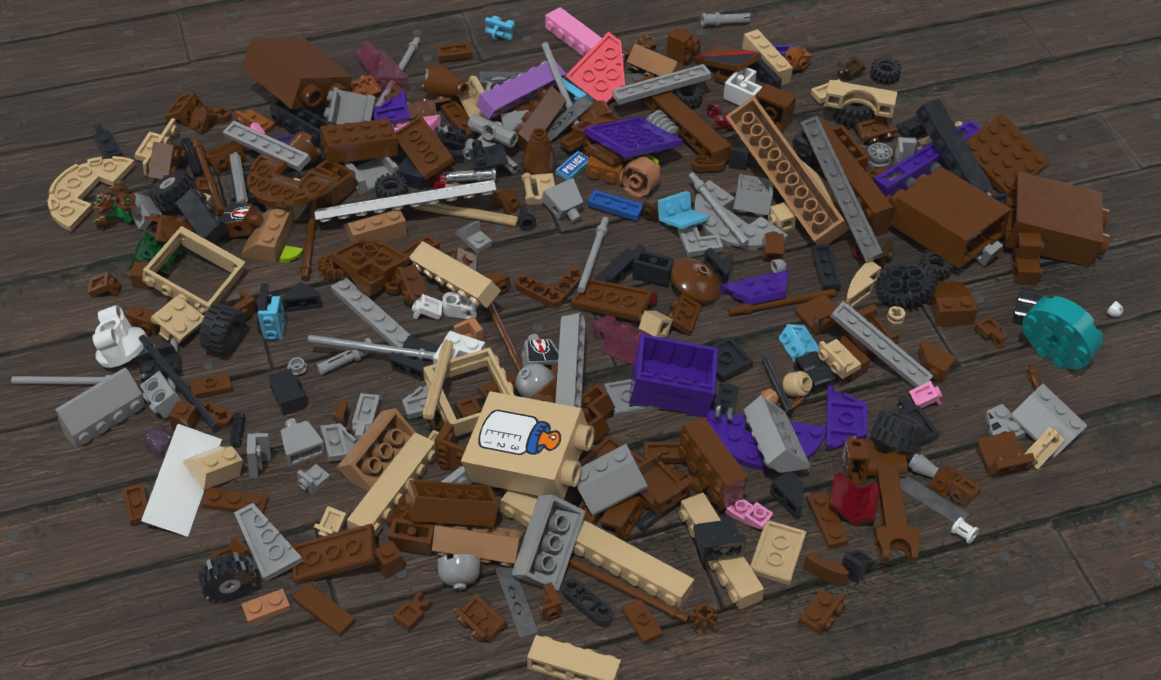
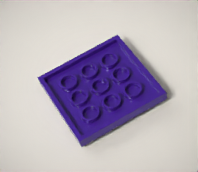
(633, 137)

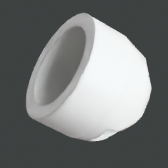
(1115, 310)

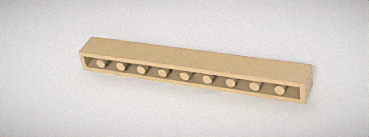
(612, 554)

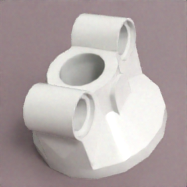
(116, 338)

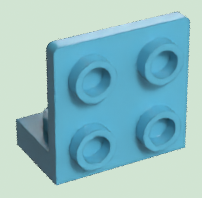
(677, 211)

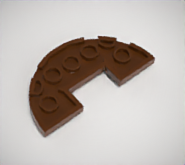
(278, 191)

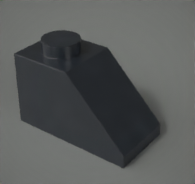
(789, 492)

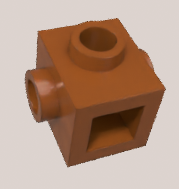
(798, 58)

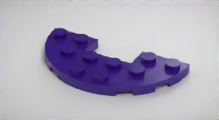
(744, 446)

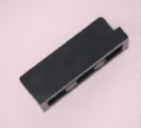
(619, 267)

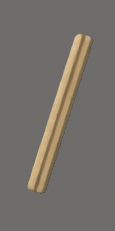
(438, 379)

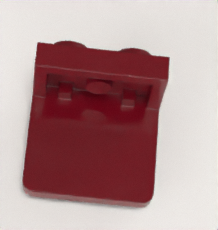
(854, 503)

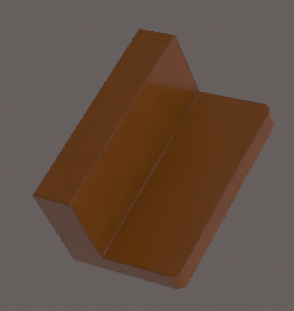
(623, 516)

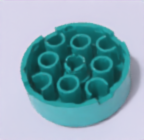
(1062, 332)

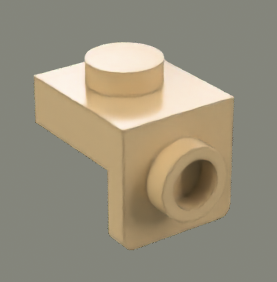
(331, 522)

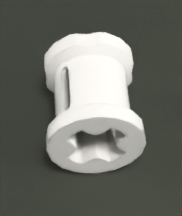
(971, 531)

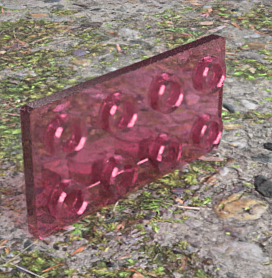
(379, 63)
(620, 337)

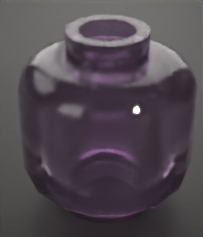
(158, 441)

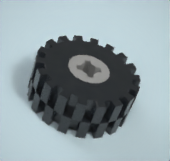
(171, 189)
(227, 577)

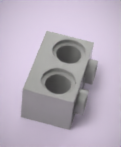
(160, 394)

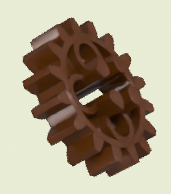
(330, 268)

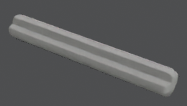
(238, 178)

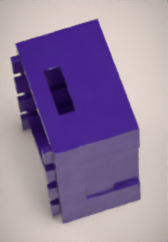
(673, 375)

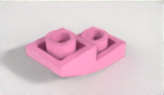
(750, 514)

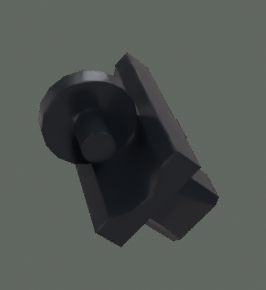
(450, 137)

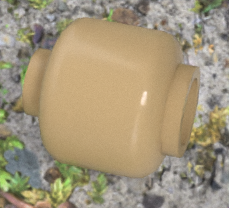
(797, 384)

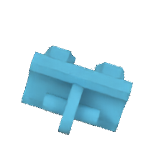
(499, 29)

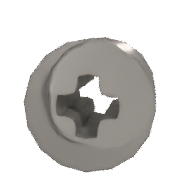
(661, 120)

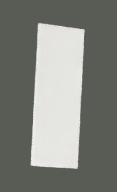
(176, 490)

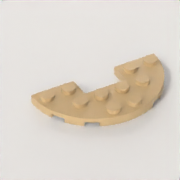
(77, 181)

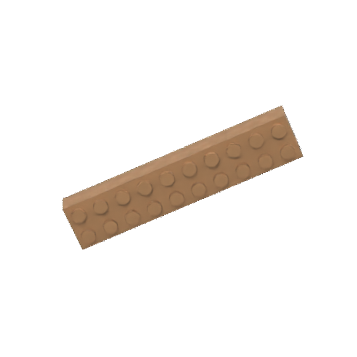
(787, 172)

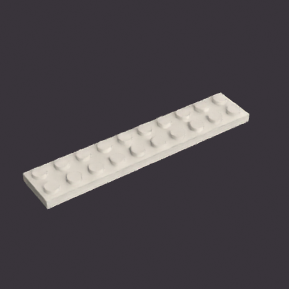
(398, 202)

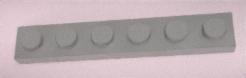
(661, 84)
(266, 145)
(370, 312)
(881, 345)

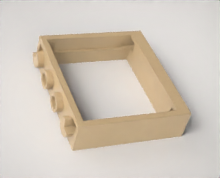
(203, 248)
(465, 364)

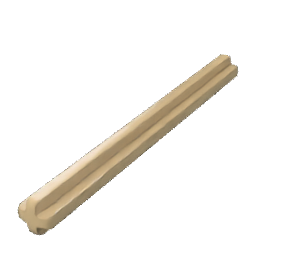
(469, 213)

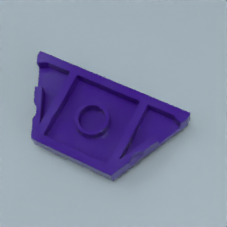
(759, 289)
(844, 418)

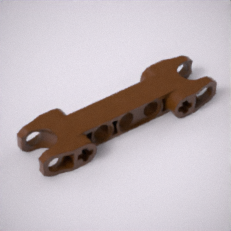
(894, 531)

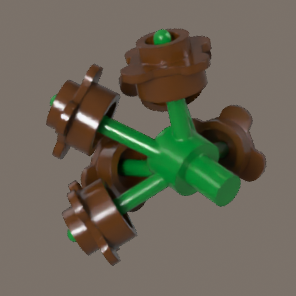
(104, 202)

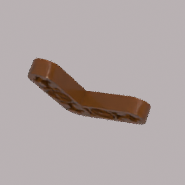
(555, 293)

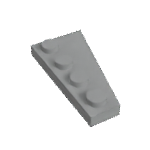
(266, 543)

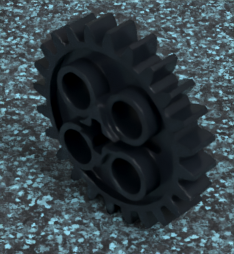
(920, 284)

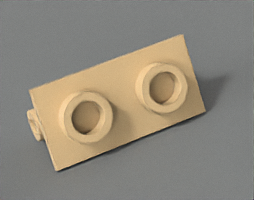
(1045, 446)

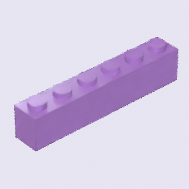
(517, 90)

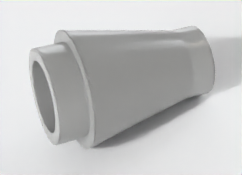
(922, 465)

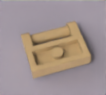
(542, 181)

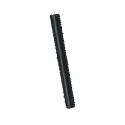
(777, 385)

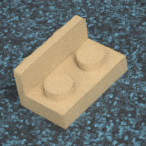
(838, 358)

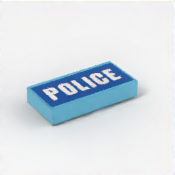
(572, 166)

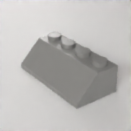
(100, 408)
(775, 436)
(548, 541)

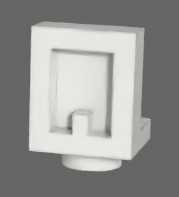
(427, 306)

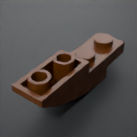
(578, 136)

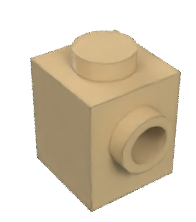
(782, 217)
(655, 323)

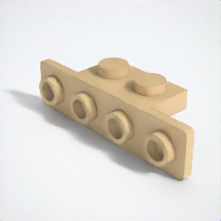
(470, 100)
(145, 150)

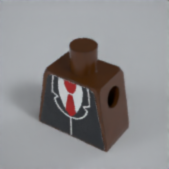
(240, 219)
(857, 452)

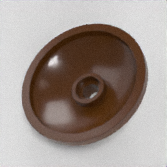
(696, 280)

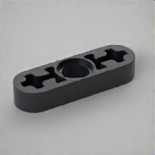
(590, 612)

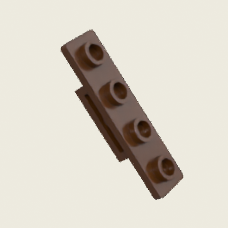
(425, 107)

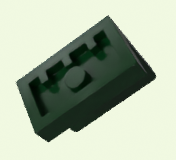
(147, 250)

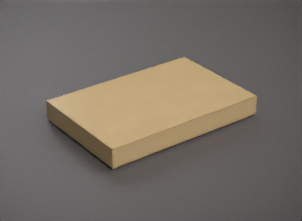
(778, 552)

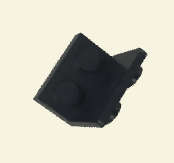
(412, 365)
(719, 540)

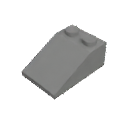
(753, 195)

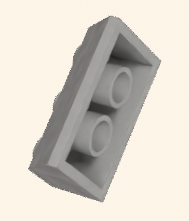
(1046, 410)
(610, 480)

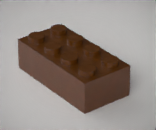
(358, 141)
(712, 463)
(451, 503)

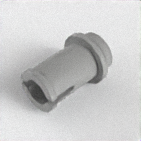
(468, 145)

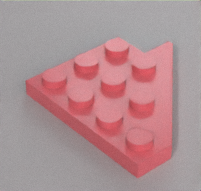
(600, 70)

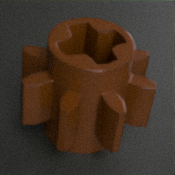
(703, 617)

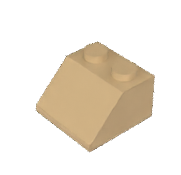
(215, 466)

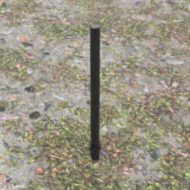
(149, 346)

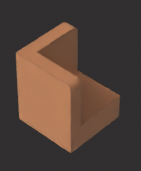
(470, 329)

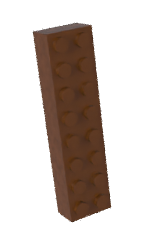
(872, 201)

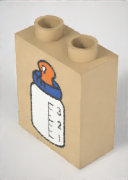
(527, 445)

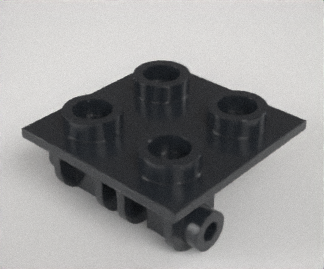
(487, 156)

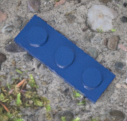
(615, 205)

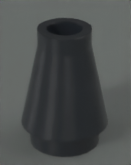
(526, 218)

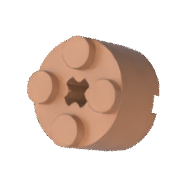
(640, 176)

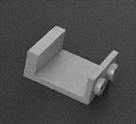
(348, 107)
(367, 173)

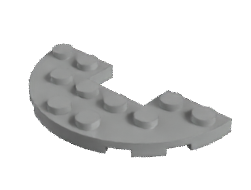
(716, 225)

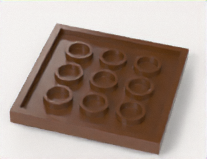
(1004, 152)

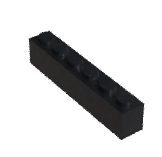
(951, 144)

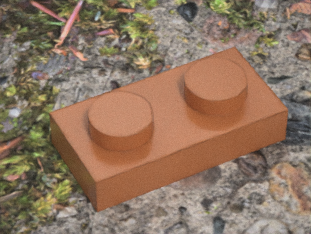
(265, 607)

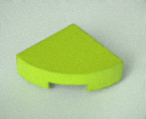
(290, 253)

